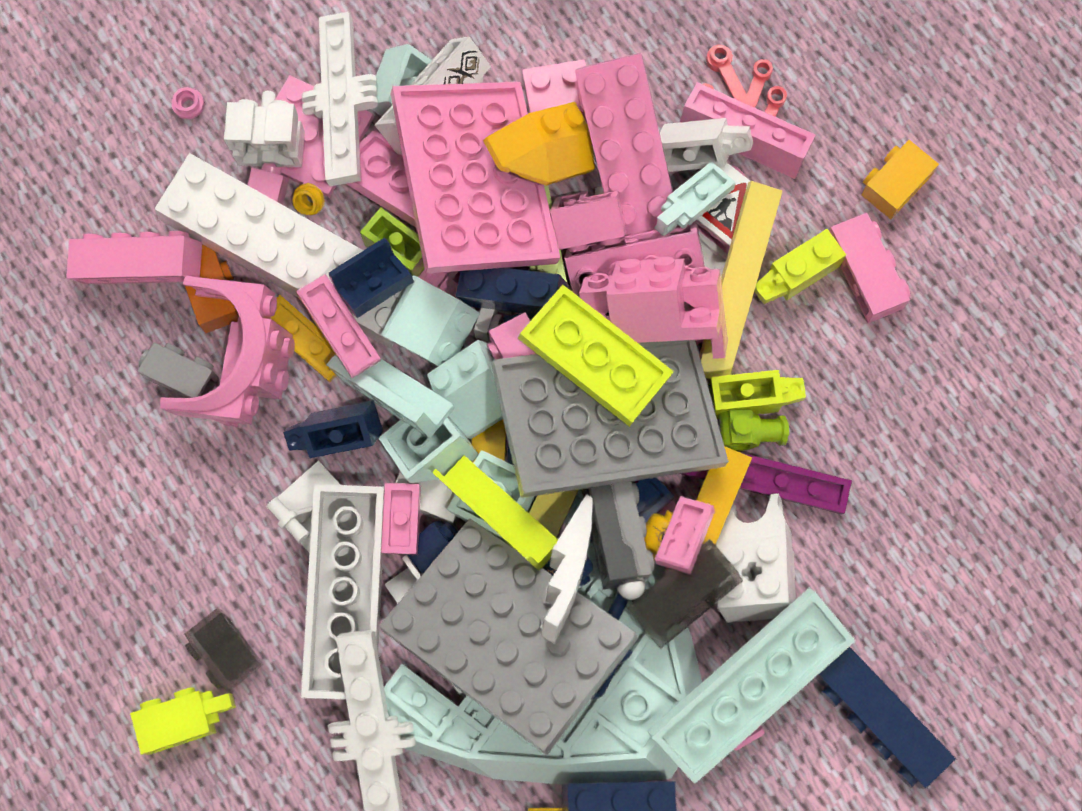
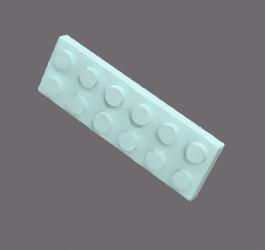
(751, 685)

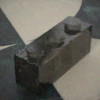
(684, 597)

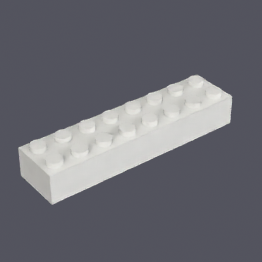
(260, 234)

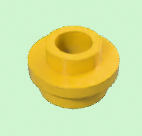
(301, 200)

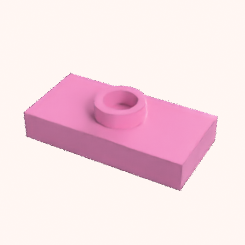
(685, 535)

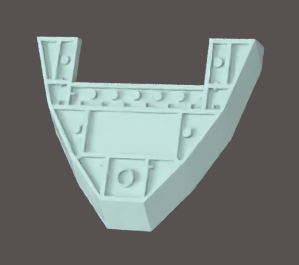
(600, 746)

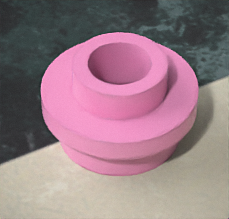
(187, 94)

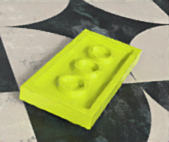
(595, 355)

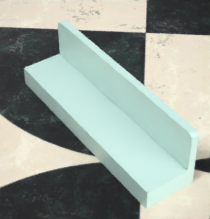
(398, 395)

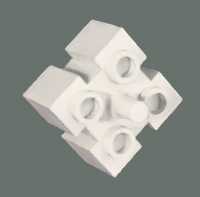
(264, 132)

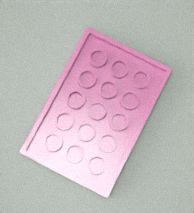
(461, 201)

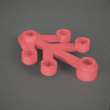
(734, 86)

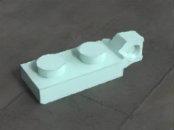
(694, 198)

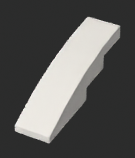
(569, 560)

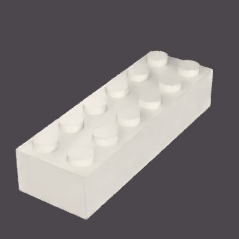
(341, 580)

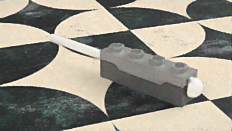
(619, 538)

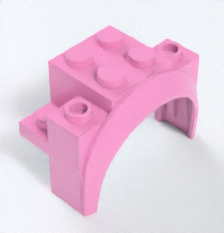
(649, 299)
(253, 358)

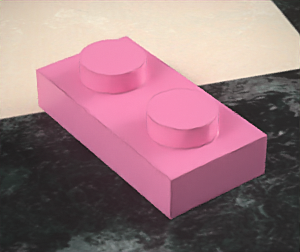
(401, 518)

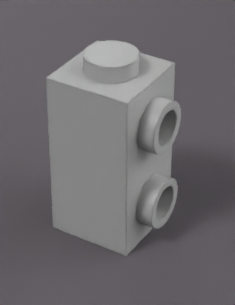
(177, 373)

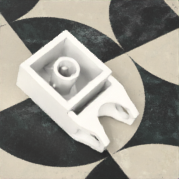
(761, 553)

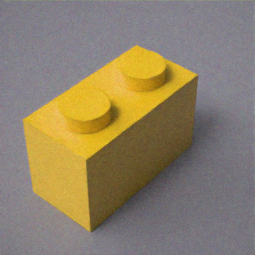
(899, 178)

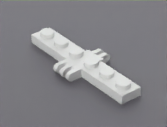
(340, 99)
(370, 734)

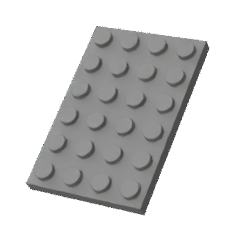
(573, 442)
(481, 628)

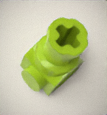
(745, 430)

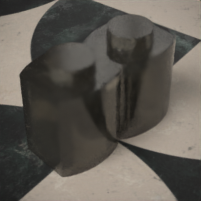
(222, 649)

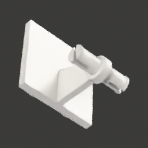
(295, 504)

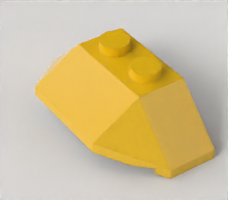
(544, 145)

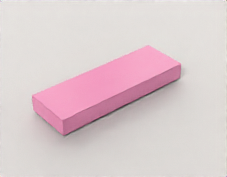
(338, 326)

